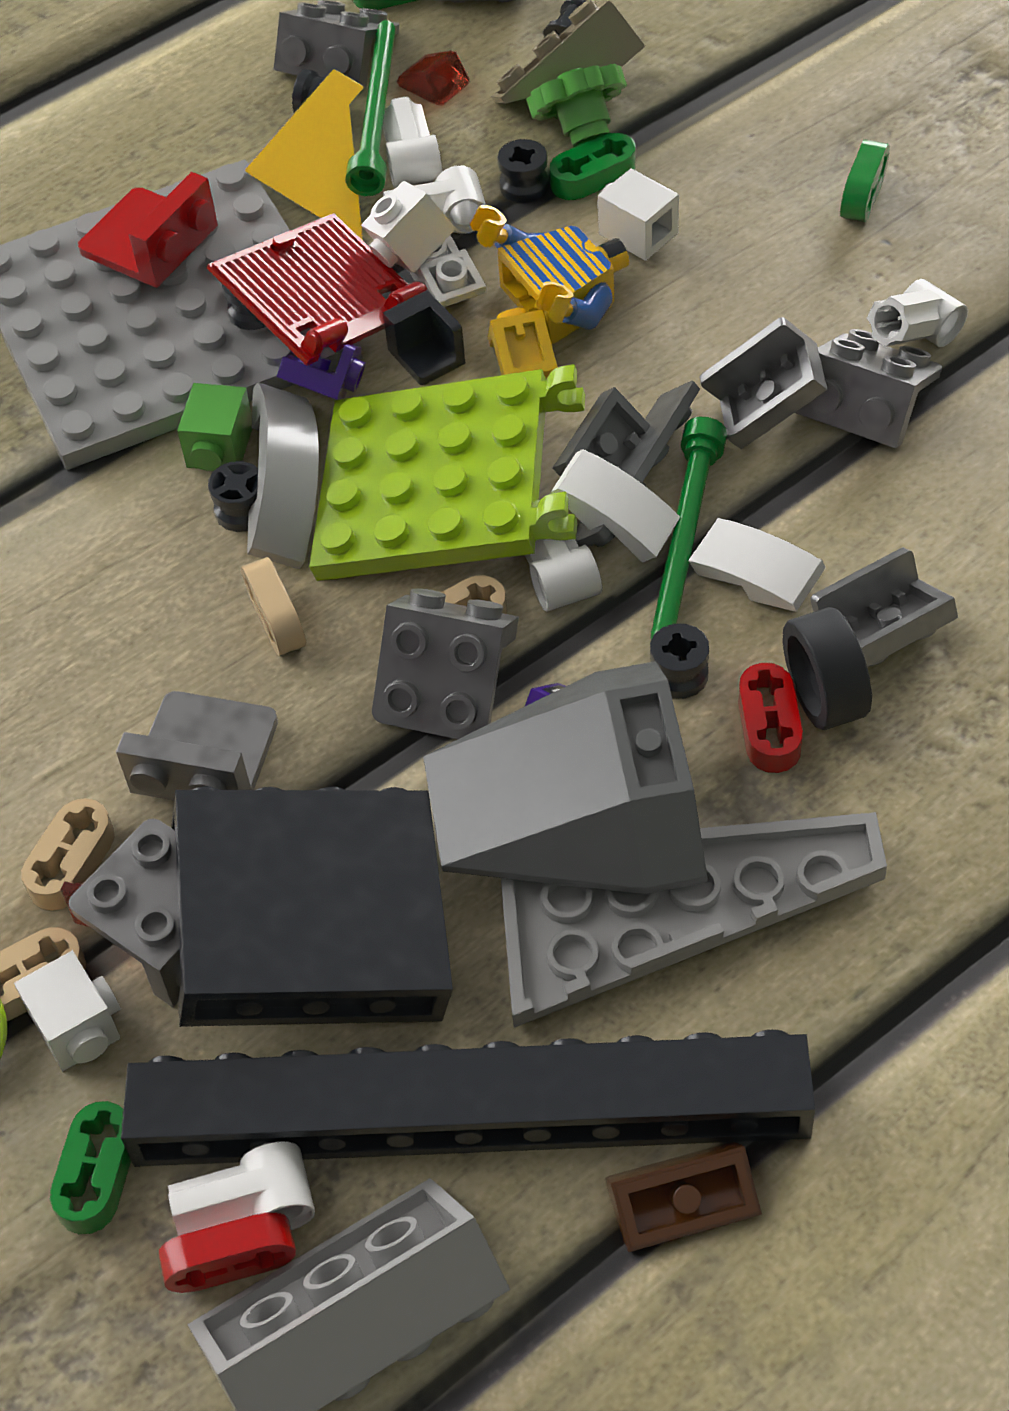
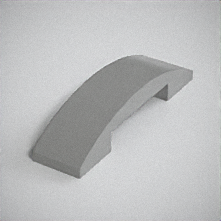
(286, 476)

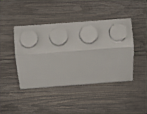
(352, 1305)

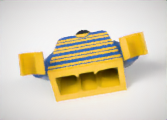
(553, 271)

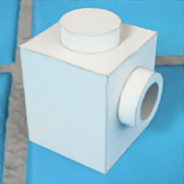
(638, 213)
(406, 227)
(70, 1010)

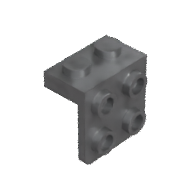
(327, 39)
(870, 386)
(440, 663)
(198, 745)
(136, 904)

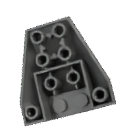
(574, 790)

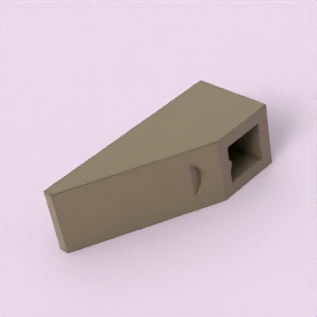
(595, 38)

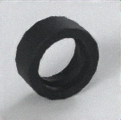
(827, 668)

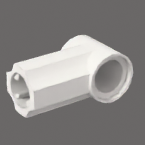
(410, 148)
(457, 196)
(916, 315)
(563, 573)
(264, 1182)

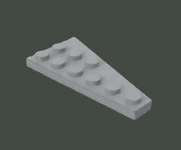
(587, 940)

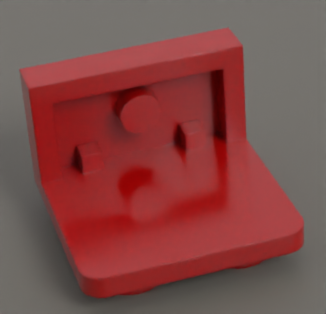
(152, 233)

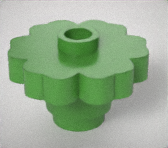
(579, 100)

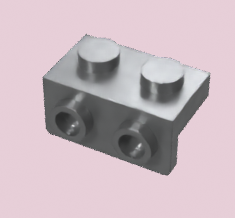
(765, 380)
(888, 605)

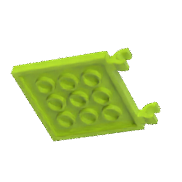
(441, 475)

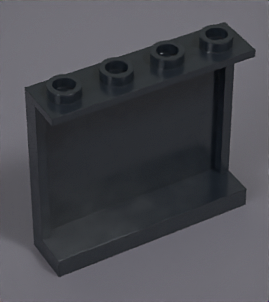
(309, 907)

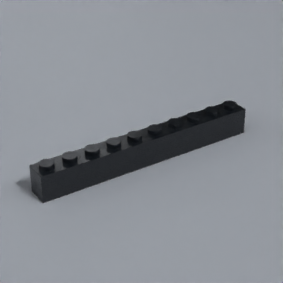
(471, 1098)

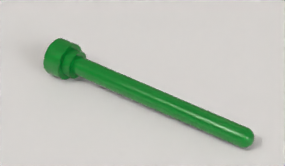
(366, 168)
(702, 445)

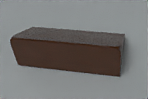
(683, 1195)

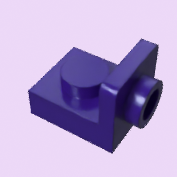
(321, 379)

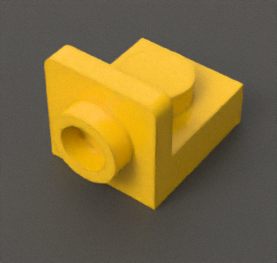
(521, 342)

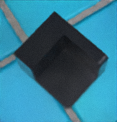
(424, 337)

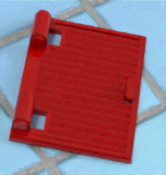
(317, 281)

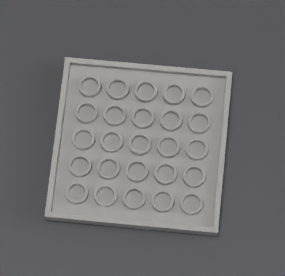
(119, 356)

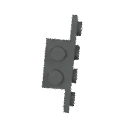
(627, 439)

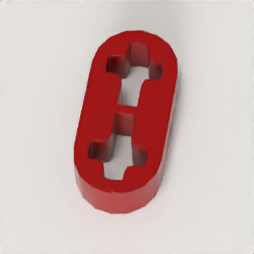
(782, 715)
(227, 1252)

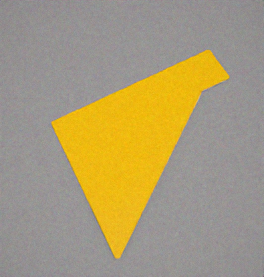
(312, 153)

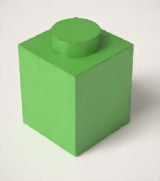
(215, 426)

